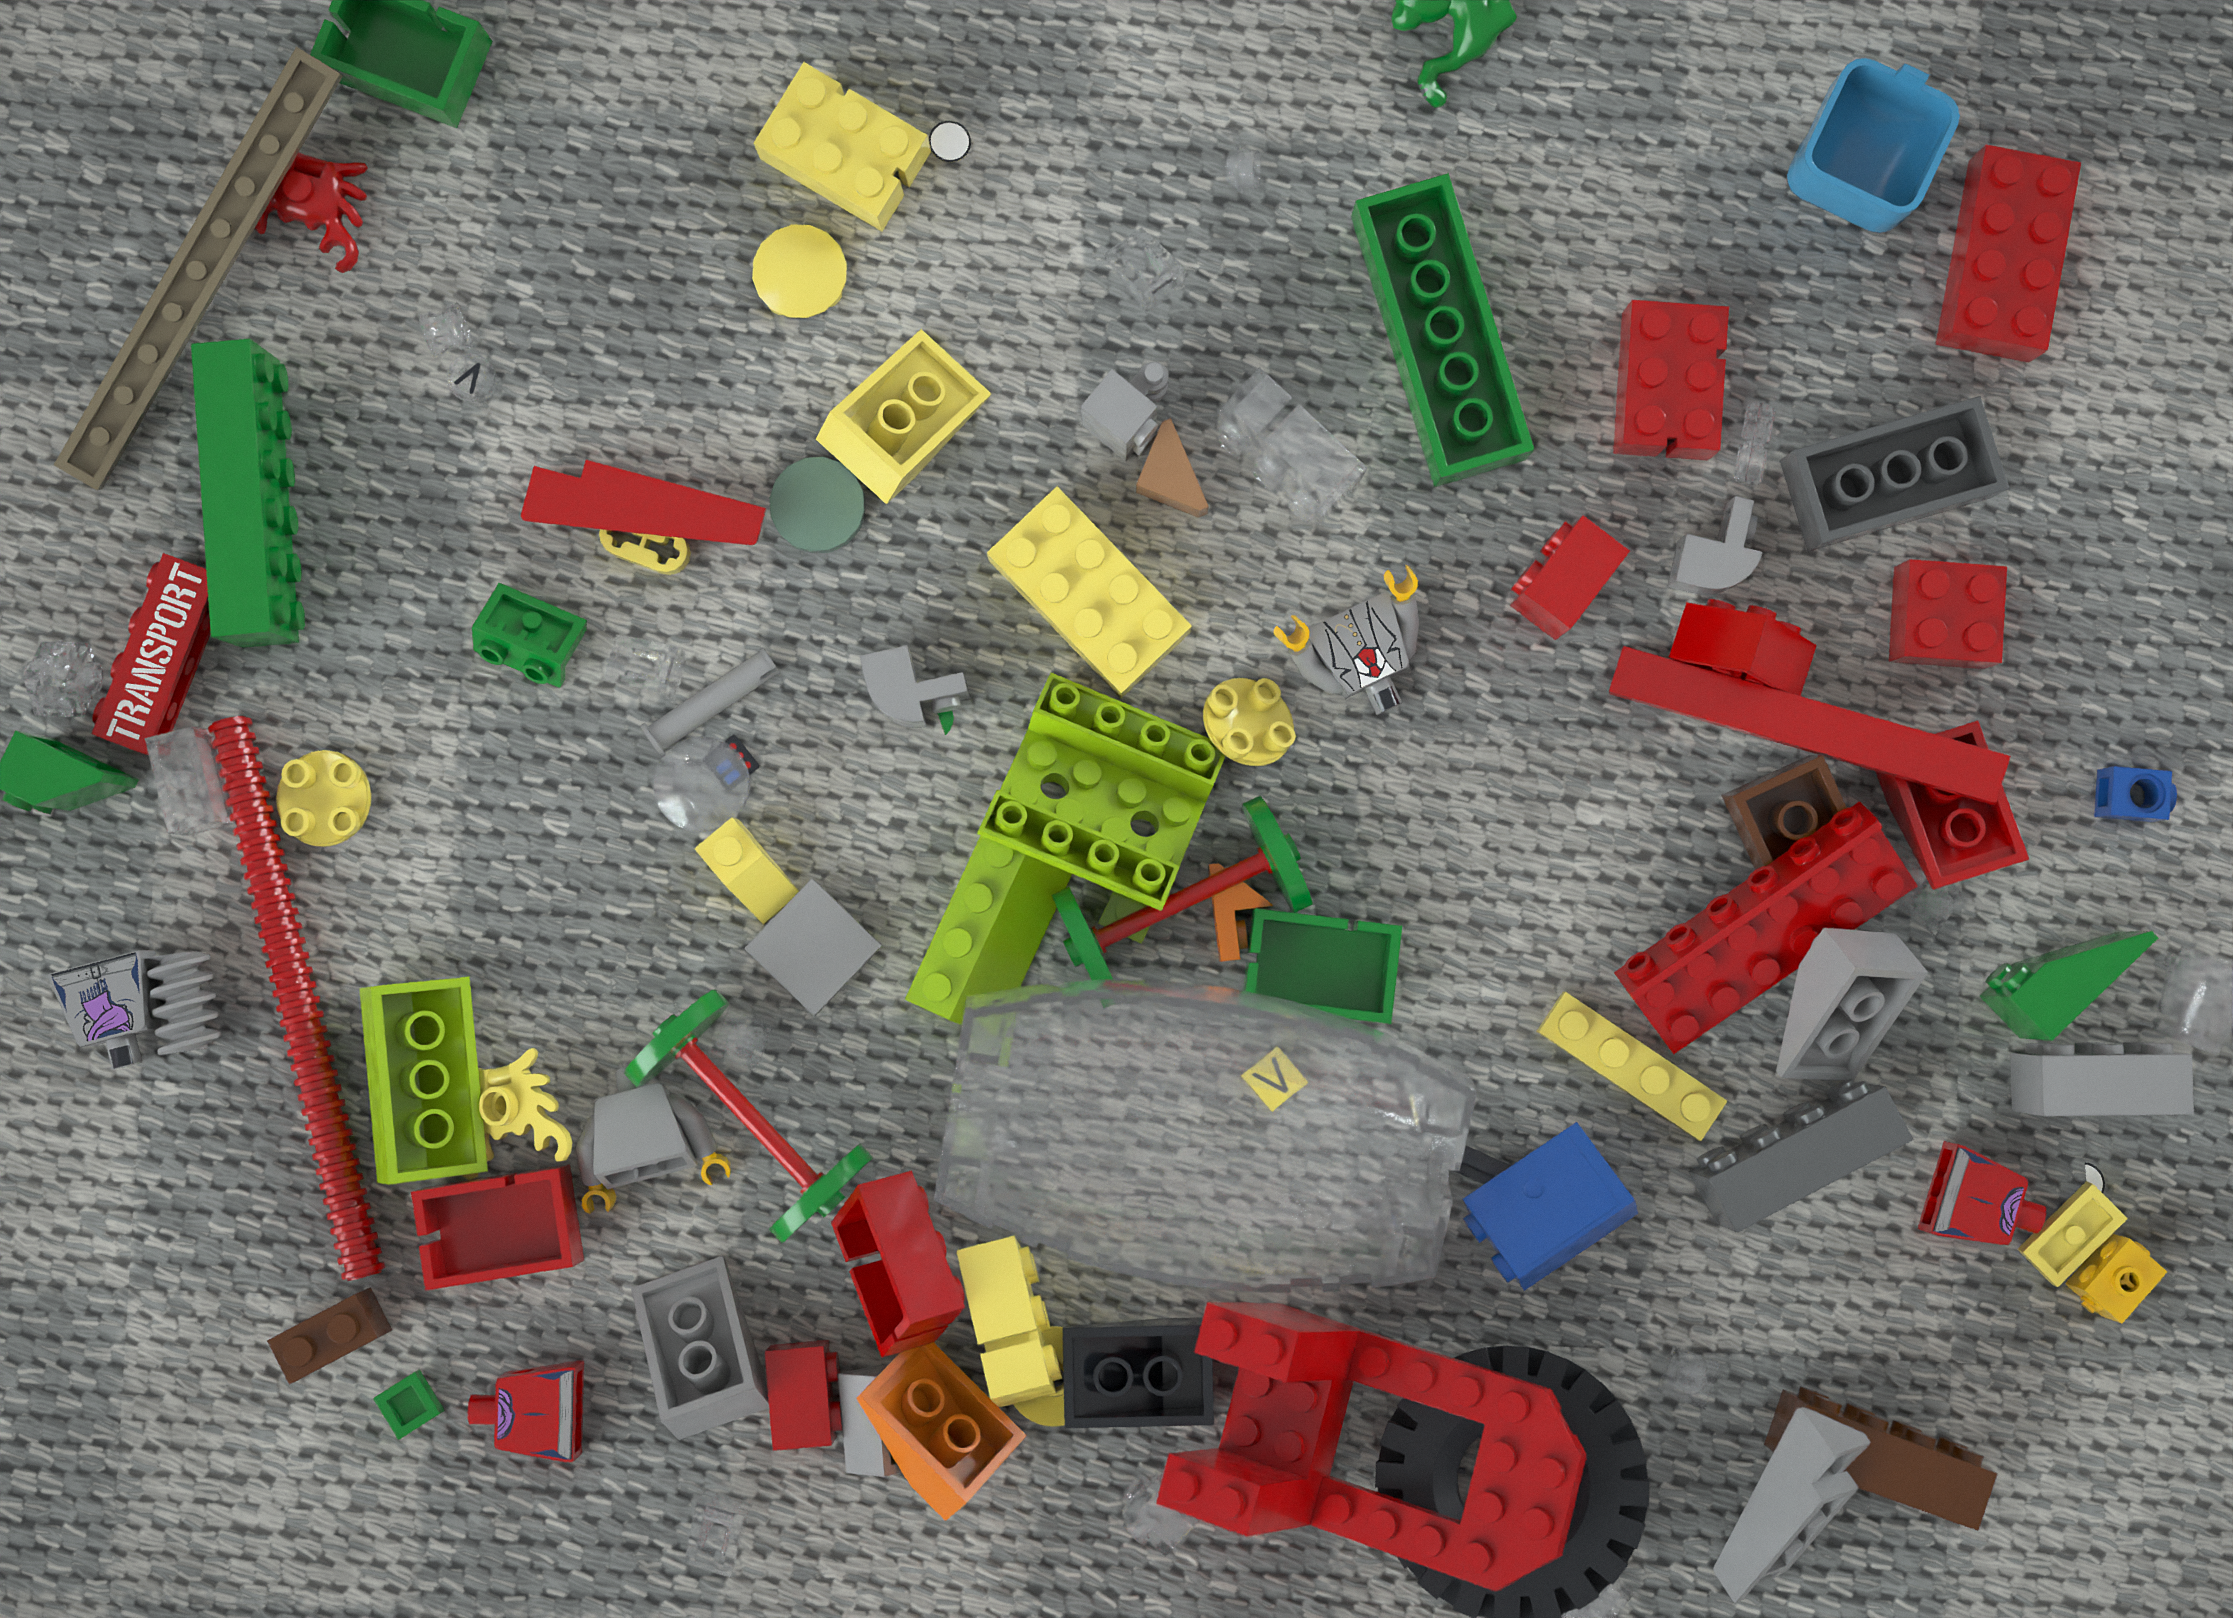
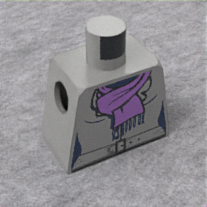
(110, 1003)

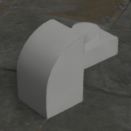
(1715, 566)
(899, 695)

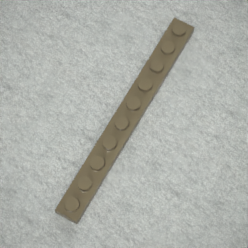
(198, 269)

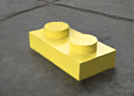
(2072, 1234)

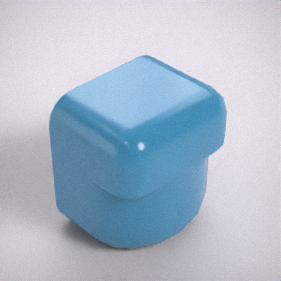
(1874, 145)

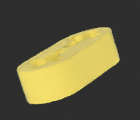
(647, 558)

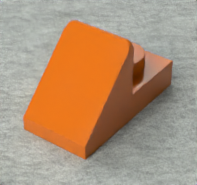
(1232, 934)

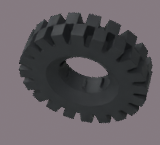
(1422, 1466)

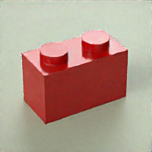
(802, 1394)

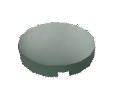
(817, 505)

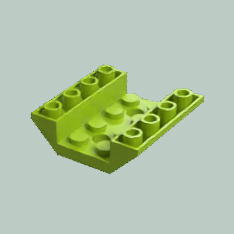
(1114, 771)

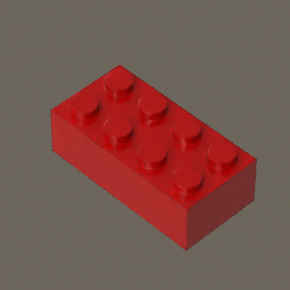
(2008, 253)

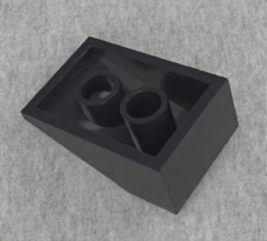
(1136, 1375)

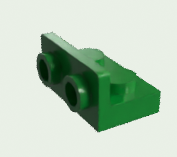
(527, 635)

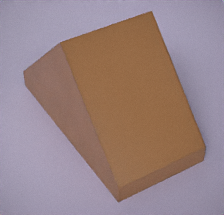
(1169, 475)

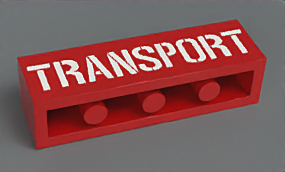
(158, 658)

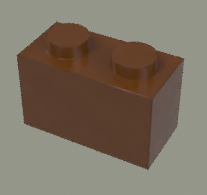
(329, 1335)

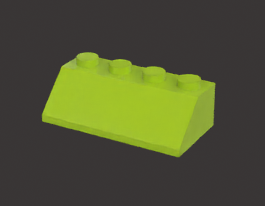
(987, 929)
(423, 1080)

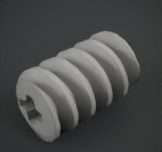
(183, 1002)

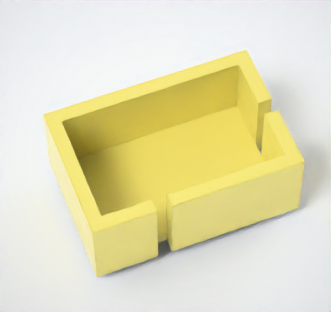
(842, 146)
(1009, 1321)

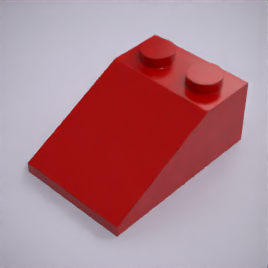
(1952, 833)

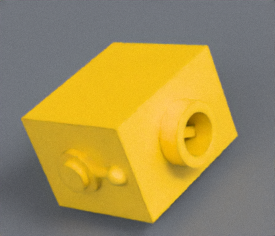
(2116, 1278)

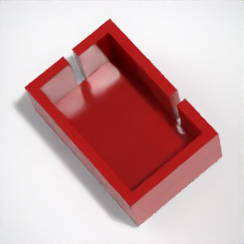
(1671, 379)
(498, 1227)
(911, 1289)

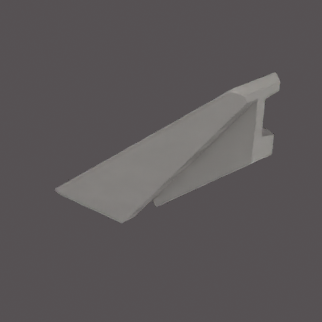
(1791, 1501)

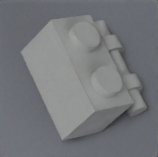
(1124, 411)

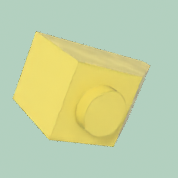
(747, 869)

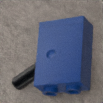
(1544, 1204)

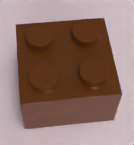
(1783, 807)

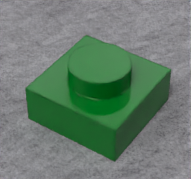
(408, 1404)

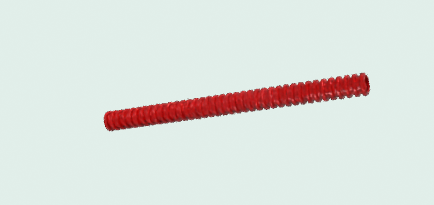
(296, 996)

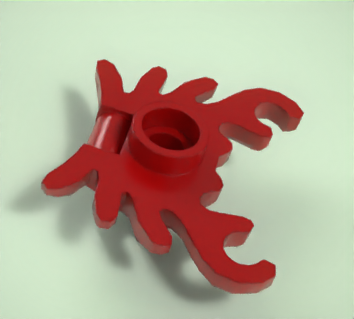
(316, 195)

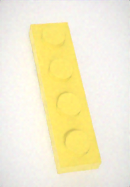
(1632, 1066)

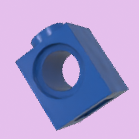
(2114, 798)

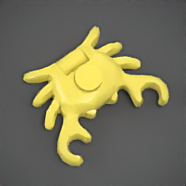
(515, 1102)

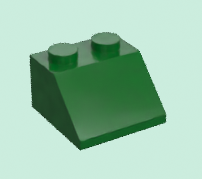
(50, 775)

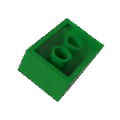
(2051, 989)

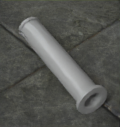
(710, 701)

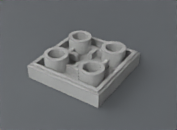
(813, 947)

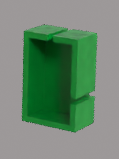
(405, 55)
(1324, 964)

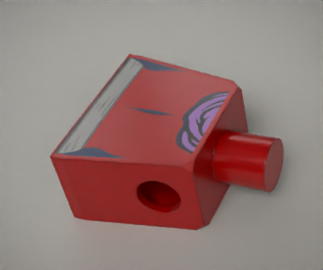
(1977, 1199)
(535, 1411)

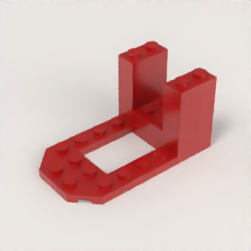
(1288, 1425)

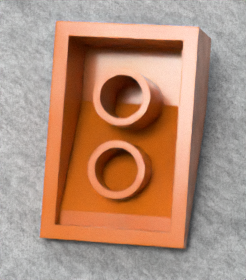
(938, 1426)

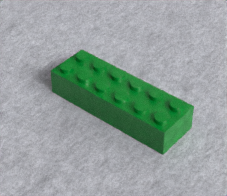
(1441, 330)
(246, 494)

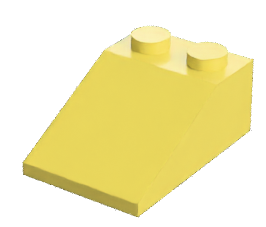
(902, 416)

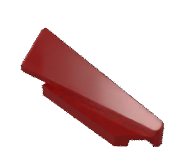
(638, 504)

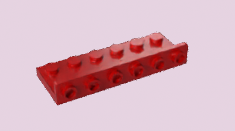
(1765, 927)

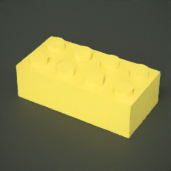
(1089, 592)

